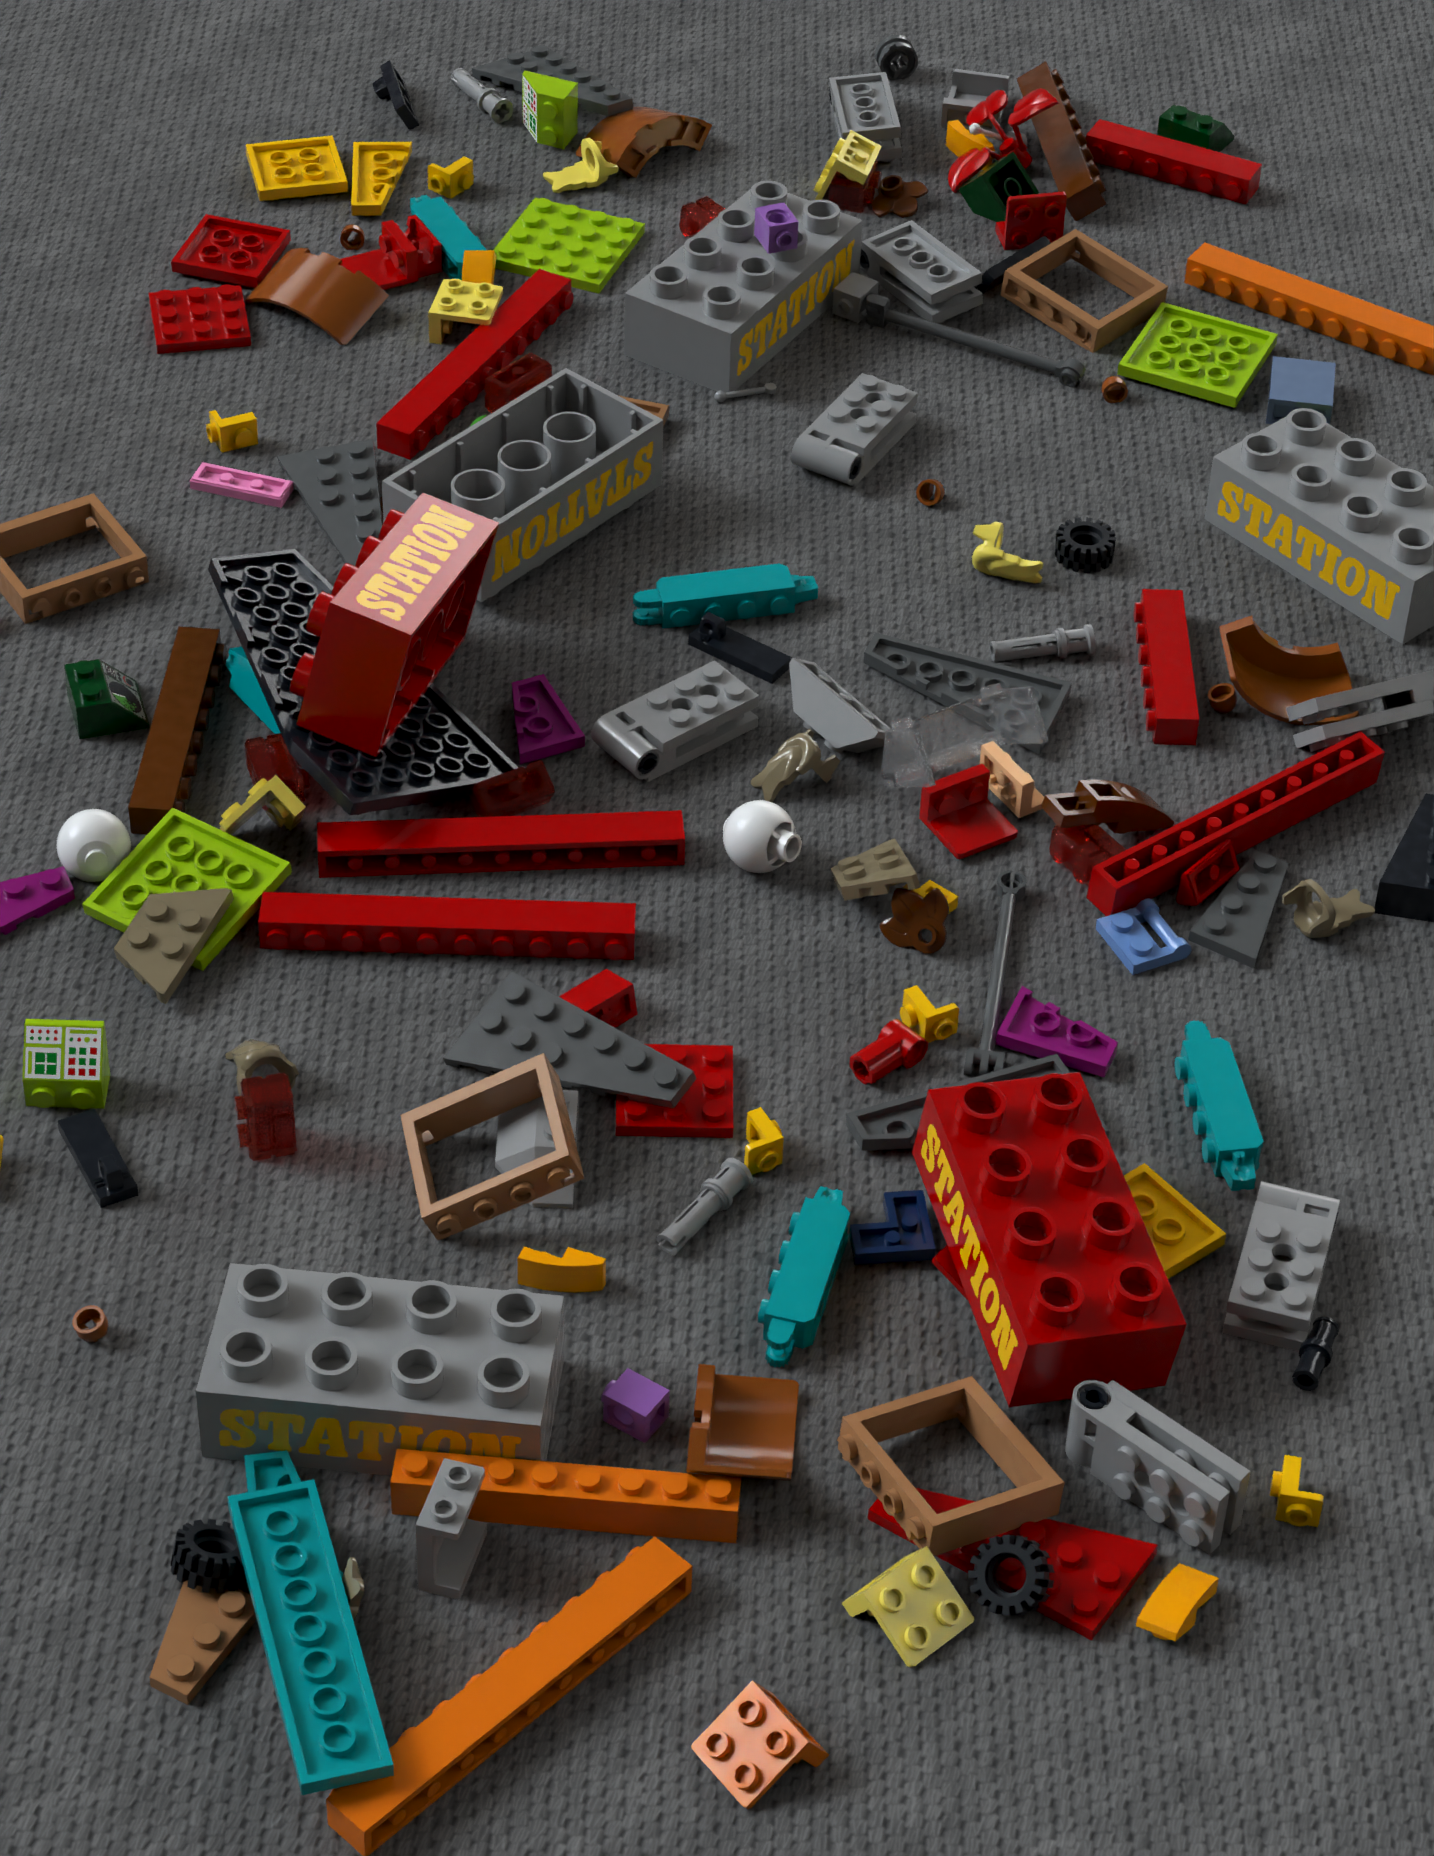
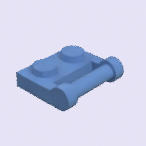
(1133, 942)

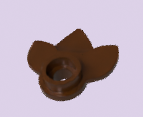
(898, 197)
(915, 914)

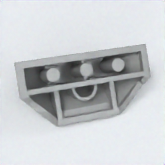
(833, 710)
(526, 1135)

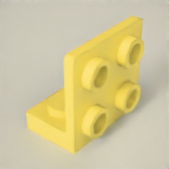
(850, 157)
(461, 303)
(281, 801)
(913, 1606)

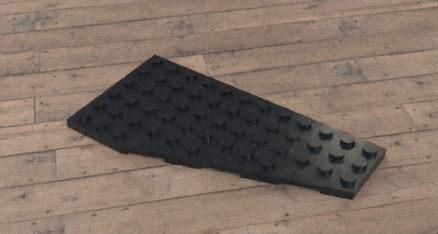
(427, 758)

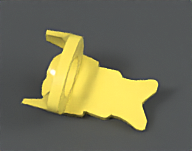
(585, 173)
(994, 561)

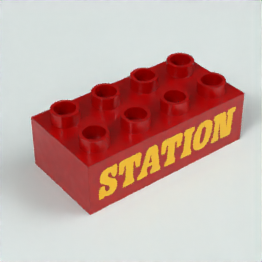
(392, 622)
(1046, 1237)

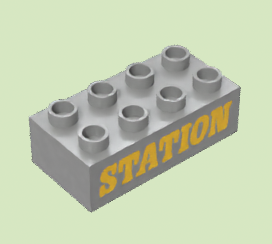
(728, 304)
(541, 469)
(1332, 518)
(375, 1366)

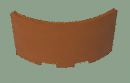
(639, 133)
(321, 292)
(1279, 676)
(743, 1426)

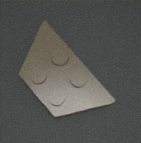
(874, 872)
(170, 936)

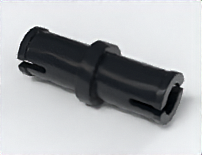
(1315, 1353)

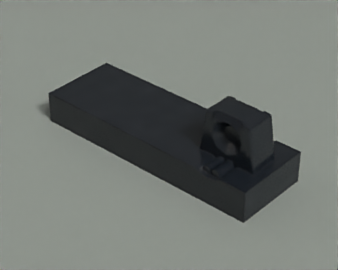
(393, 85)
(995, 274)
(738, 649)
(97, 1158)

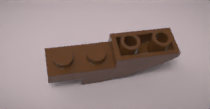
(1107, 802)

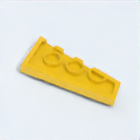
(376, 174)

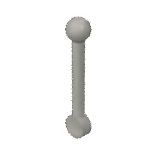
(721, 396)

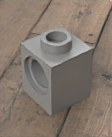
(851, 296)

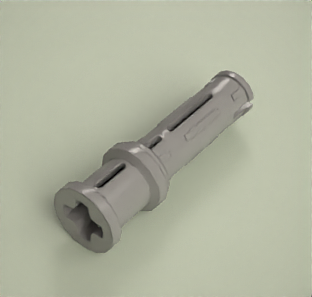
(487, 99)
(1060, 644)
(714, 1196)

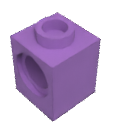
(776, 228)
(635, 1405)

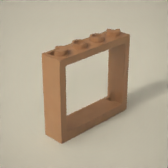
(1069, 318)
(77, 588)
(475, 1105)
(1037, 1484)

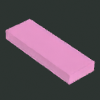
(241, 485)

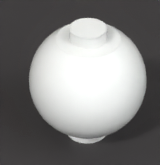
(760, 837)
(92, 844)

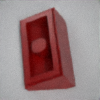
(1207, 874)

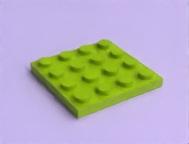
(568, 243)
(1197, 354)
(184, 857)

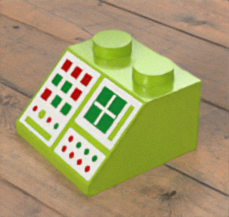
(550, 108)
(65, 1063)

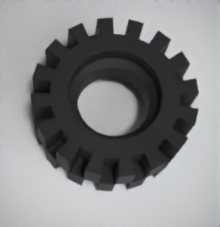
(1085, 545)
(208, 1557)
(1036, 1575)

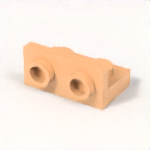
(1010, 781)

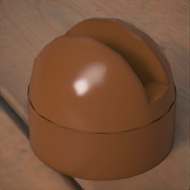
(358, 239)
(1114, 389)
(925, 491)
(1222, 697)
(98, 1318)

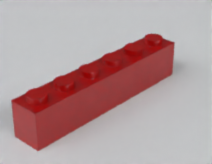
(1174, 161)
(1167, 667)

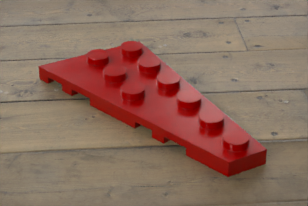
(1089, 1565)

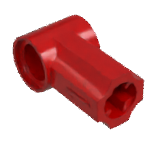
(894, 1047)

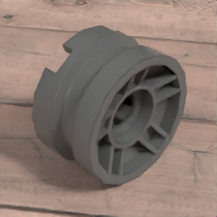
(889, 51)

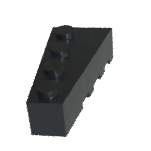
(1409, 878)

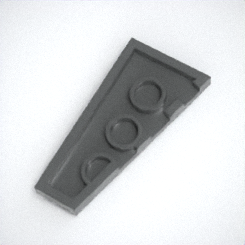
(1243, 910)

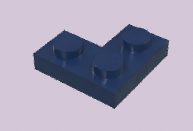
(901, 1238)

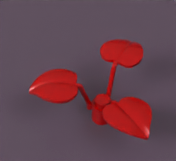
(974, 160)

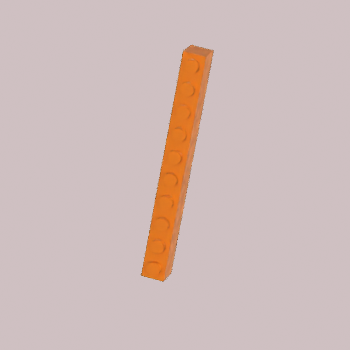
(1312, 306)
(511, 1694)

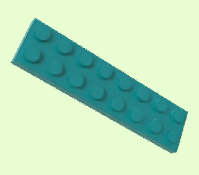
(309, 1638)

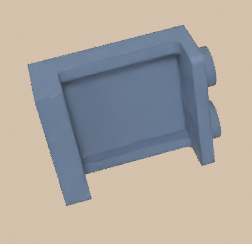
(1300, 385)

